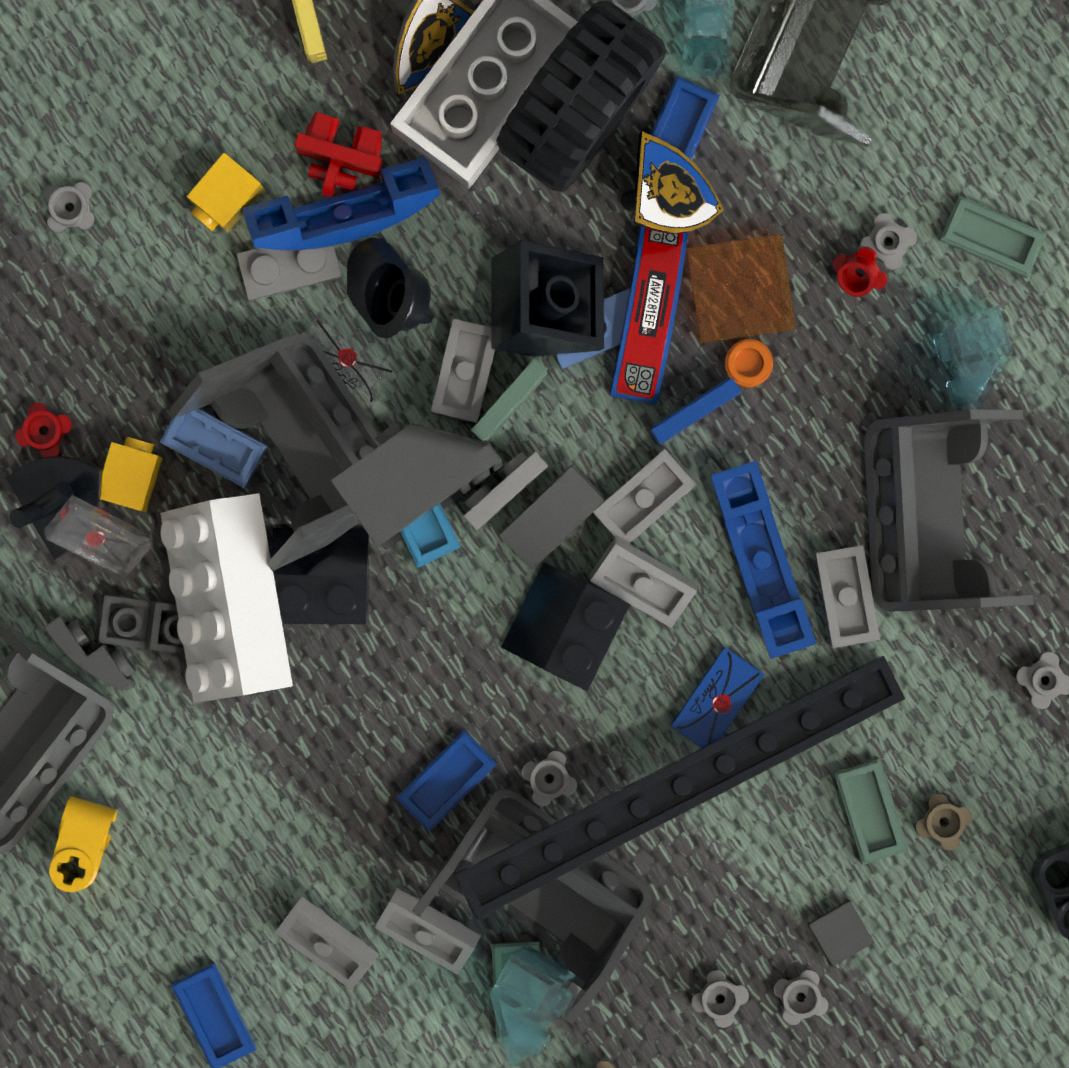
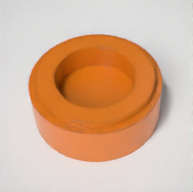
(748, 363)

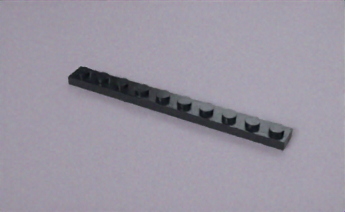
(678, 787)

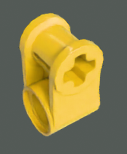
(84, 836)

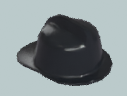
(387, 289)

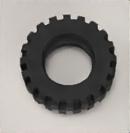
(581, 95)

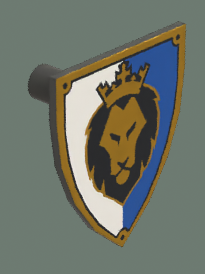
(424, 37)

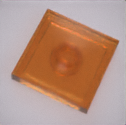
(740, 289)

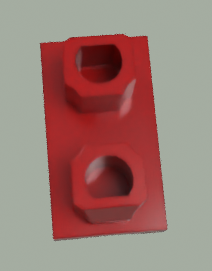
(320, 145)

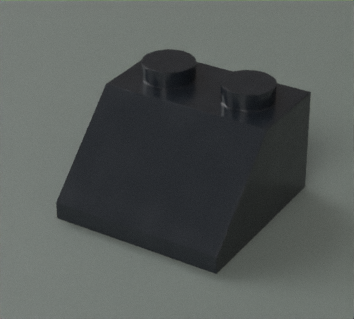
(546, 300)
(327, 583)
(565, 626)

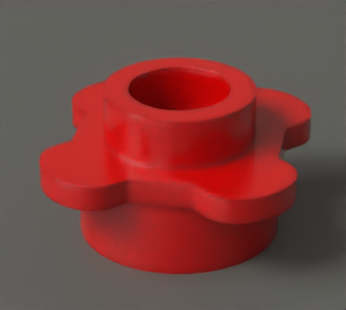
(851, 280)
(38, 417)

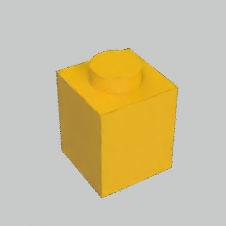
(223, 194)
(130, 474)

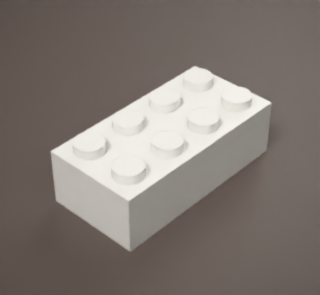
(478, 83)
(225, 598)

